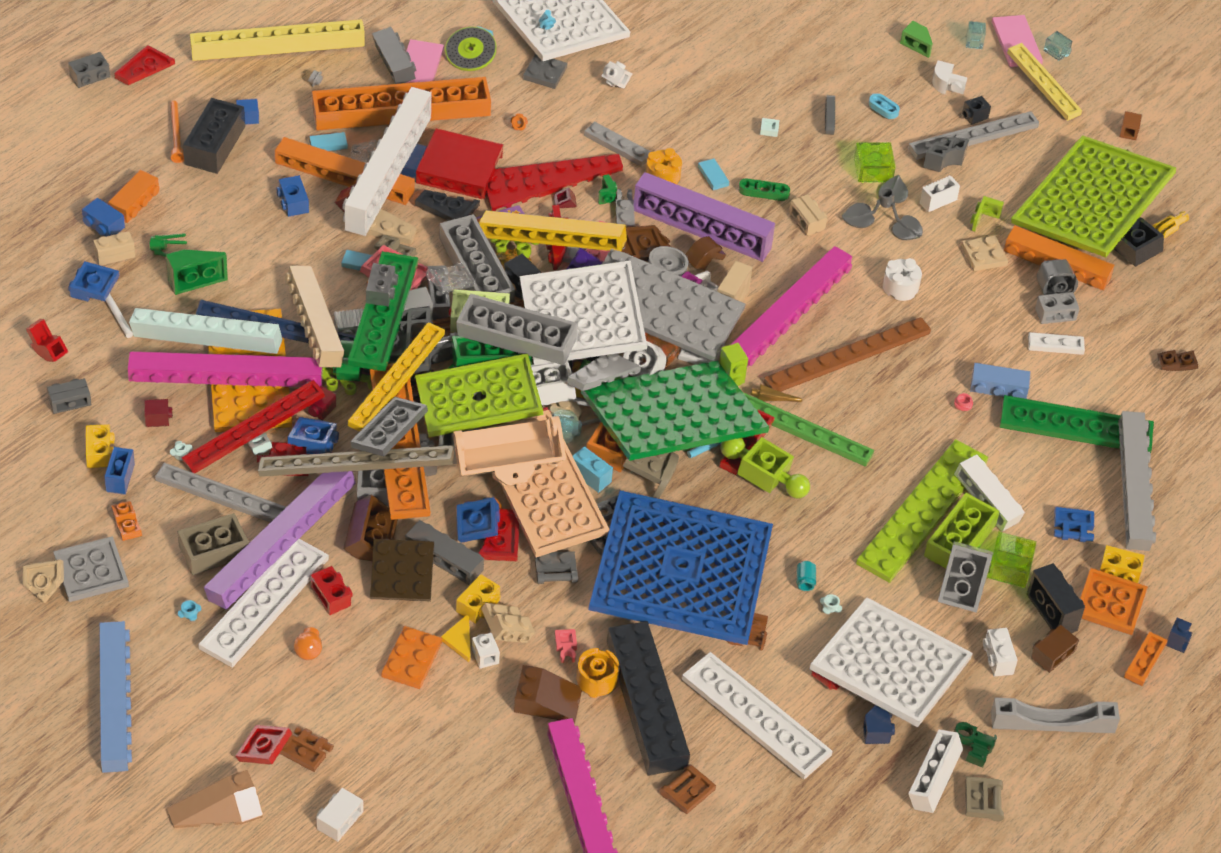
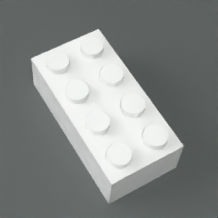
(552, 382)

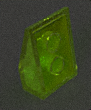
(1012, 559)

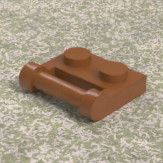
(692, 793)

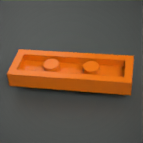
(1145, 658)

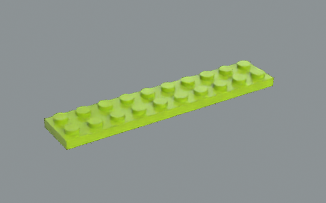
(917, 515)

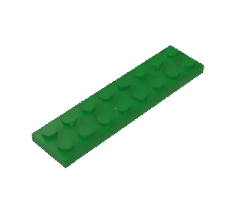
(381, 323)
(1063, 422)

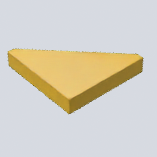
(459, 638)

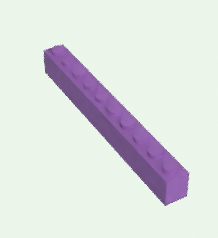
(277, 537)

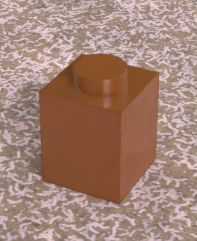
(1130, 125)

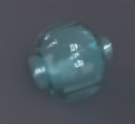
(570, 424)

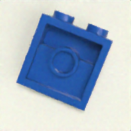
(93, 282)
(314, 435)
(477, 519)

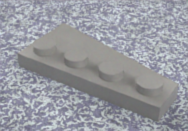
(602, 370)

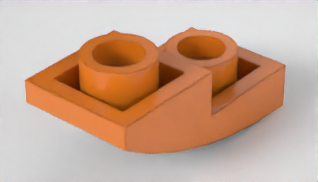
(126, 520)

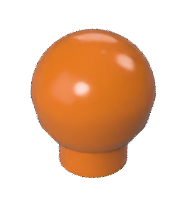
(308, 644)

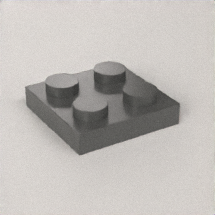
(545, 72)

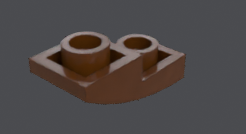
(1177, 362)

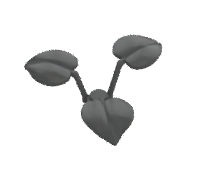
(891, 192)

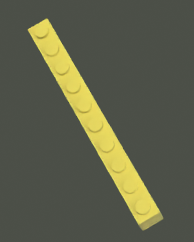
(277, 40)

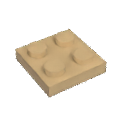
(984, 253)

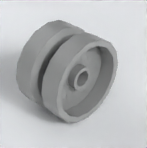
(669, 259)

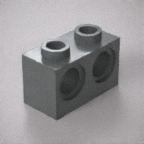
(89, 69)

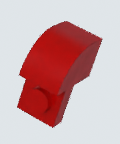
(45, 344)

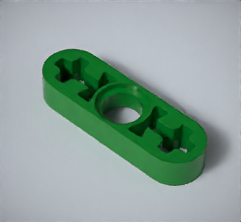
(758, 184)

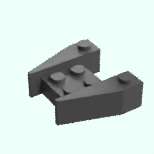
(411, 325)

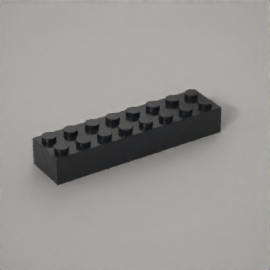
(648, 699)

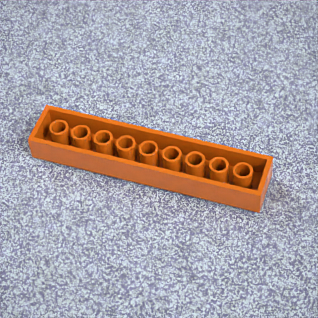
(379, 103)

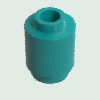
(806, 575)

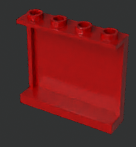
(458, 163)

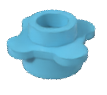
(192, 606)

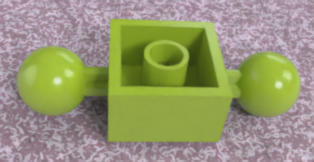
(766, 466)

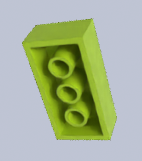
(967, 524)

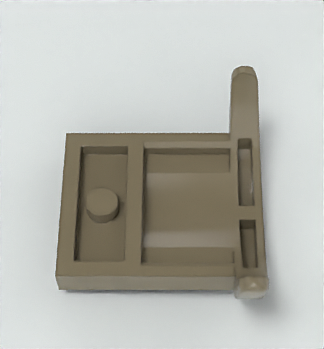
(655, 468)

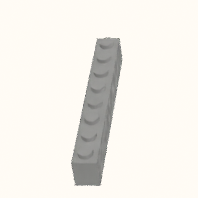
(1135, 481)

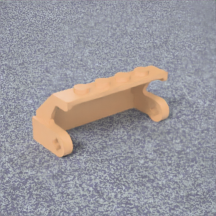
(509, 450)

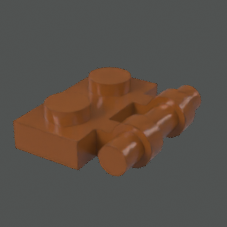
(304, 753)

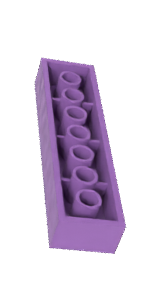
(703, 216)

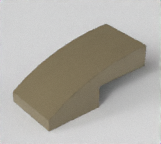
(394, 243)

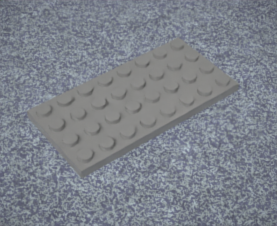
(680, 308)

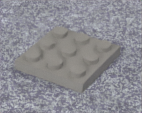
(92, 569)

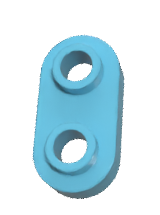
(884, 106)

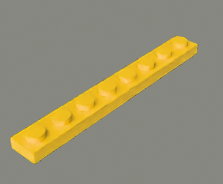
(397, 376)

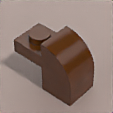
(703, 252)

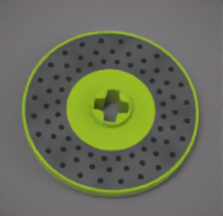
(466, 59)

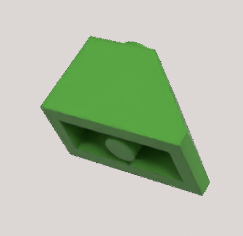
(917, 38)

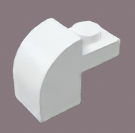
(945, 80)

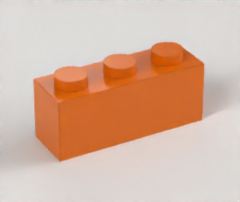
(135, 195)

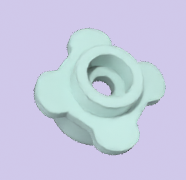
(180, 450)
(827, 603)

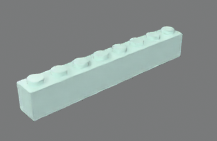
(206, 330)

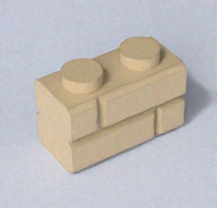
(808, 214)
(114, 248)

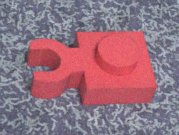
(566, 643)

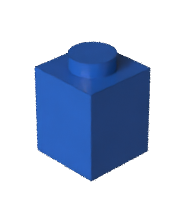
(251, 110)

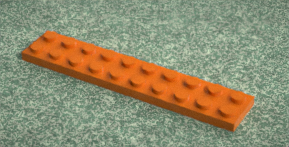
(404, 486)

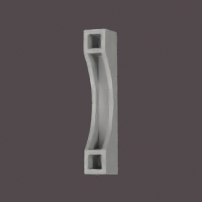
(1093, 718)

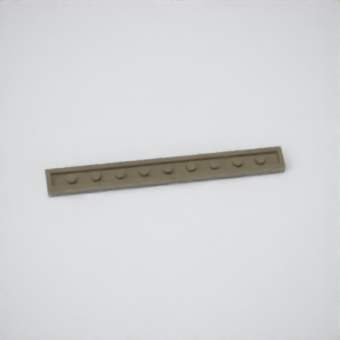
(355, 461)

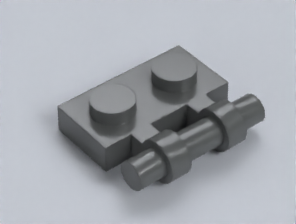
(442, 350)

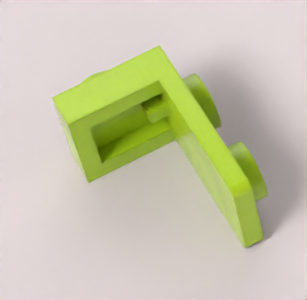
(989, 207)

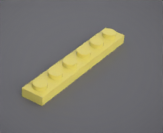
(1044, 81)

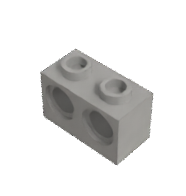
(1057, 308)

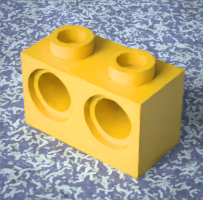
(99, 445)
(1122, 563)
(475, 596)

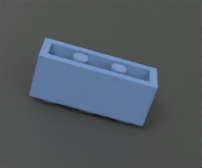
(1000, 381)

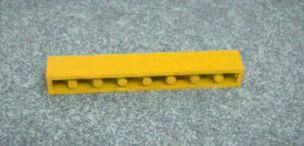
(553, 231)

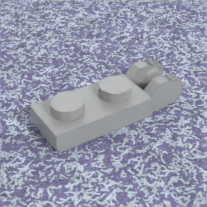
(625, 209)

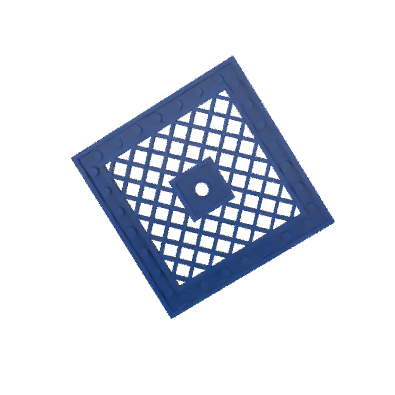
(630, 509)

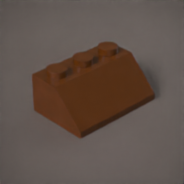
(368, 522)

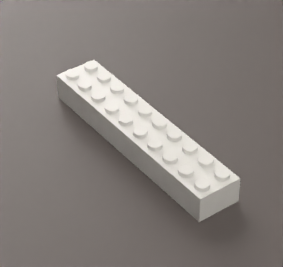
(387, 161)

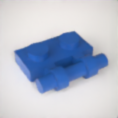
(1074, 519)

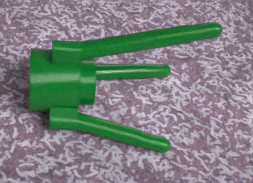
(159, 242)

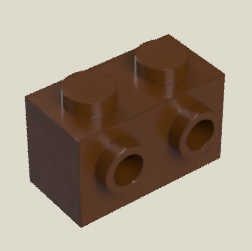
(1054, 648)

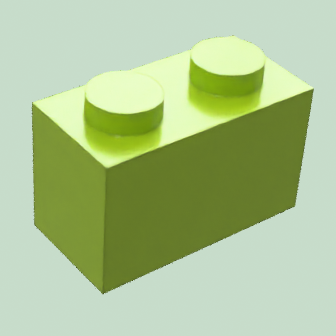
(734, 362)

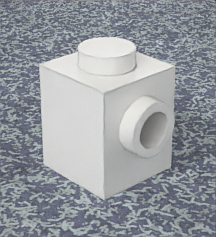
(485, 650)

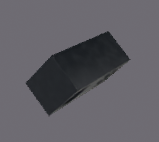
(214, 135)

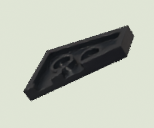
(444, 206)

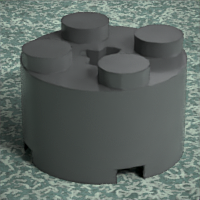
(1056, 277)

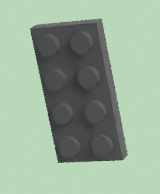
(389, 426)

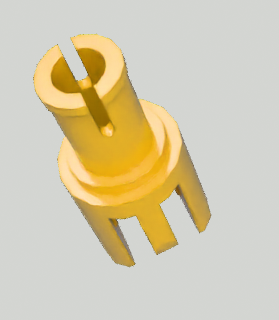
(1171, 224)

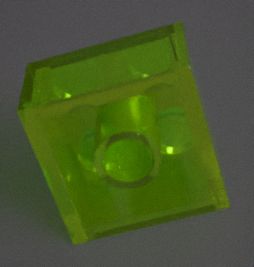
(874, 161)

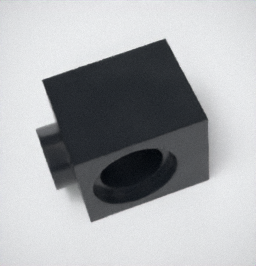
(976, 110)

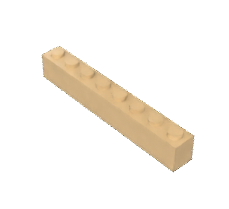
(314, 316)

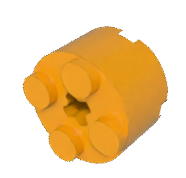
(665, 165)
(597, 672)

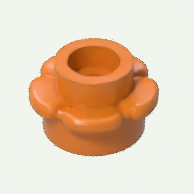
(519, 117)

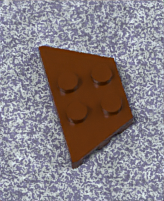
(643, 240)

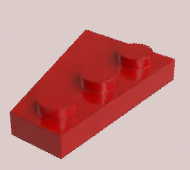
(143, 64)
(504, 545)

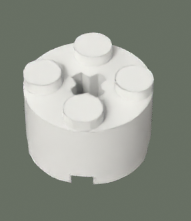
(902, 279)
(654, 358)

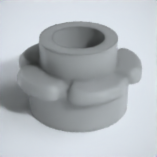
(315, 78)

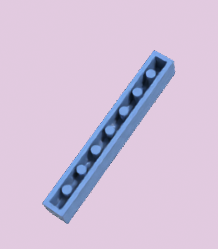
(114, 697)

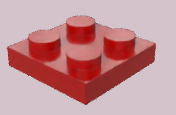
(264, 744)

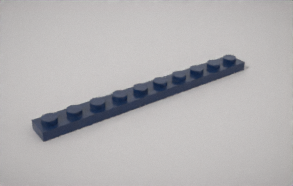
(289, 329)

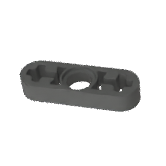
(830, 115)

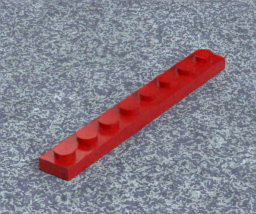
(253, 427)

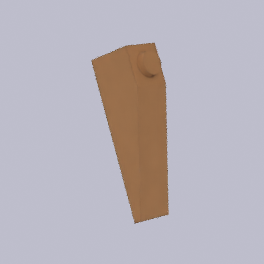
(222, 802)

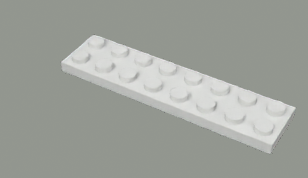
(263, 603)
(757, 715)

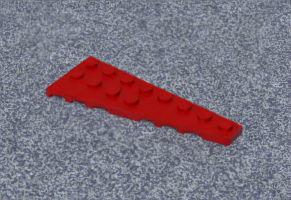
(542, 179)

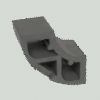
(946, 153)

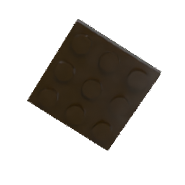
(402, 570)

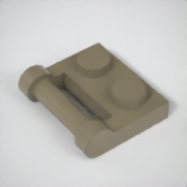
(977, 798)

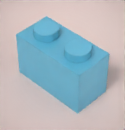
(593, 469)

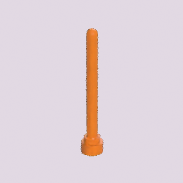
(177, 153)

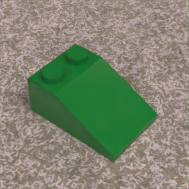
(195, 269)

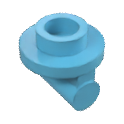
(546, 20)

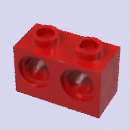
(331, 590)

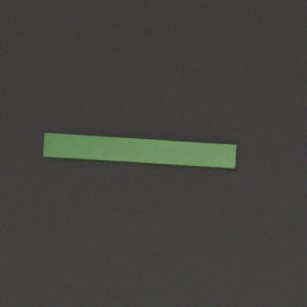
(814, 433)

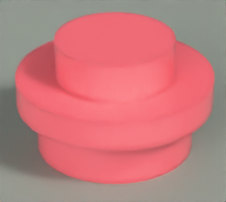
(963, 402)

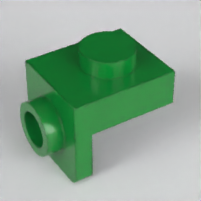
(608, 191)

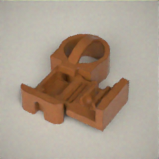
(758, 627)

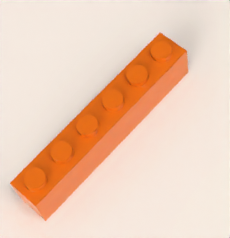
(1040, 249)

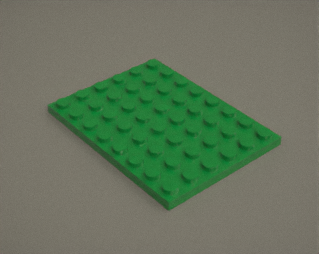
(674, 410)

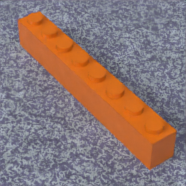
(334, 167)

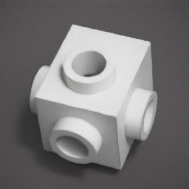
(616, 74)

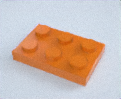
(411, 657)

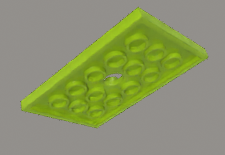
(505, 382)

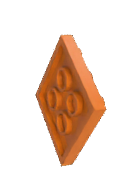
(1112, 601)

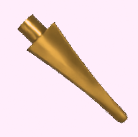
(768, 394)

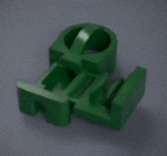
(980, 741)

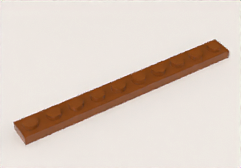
(847, 355)

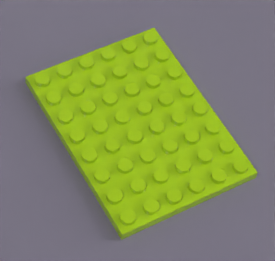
(1093, 196)

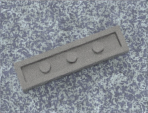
(617, 143)

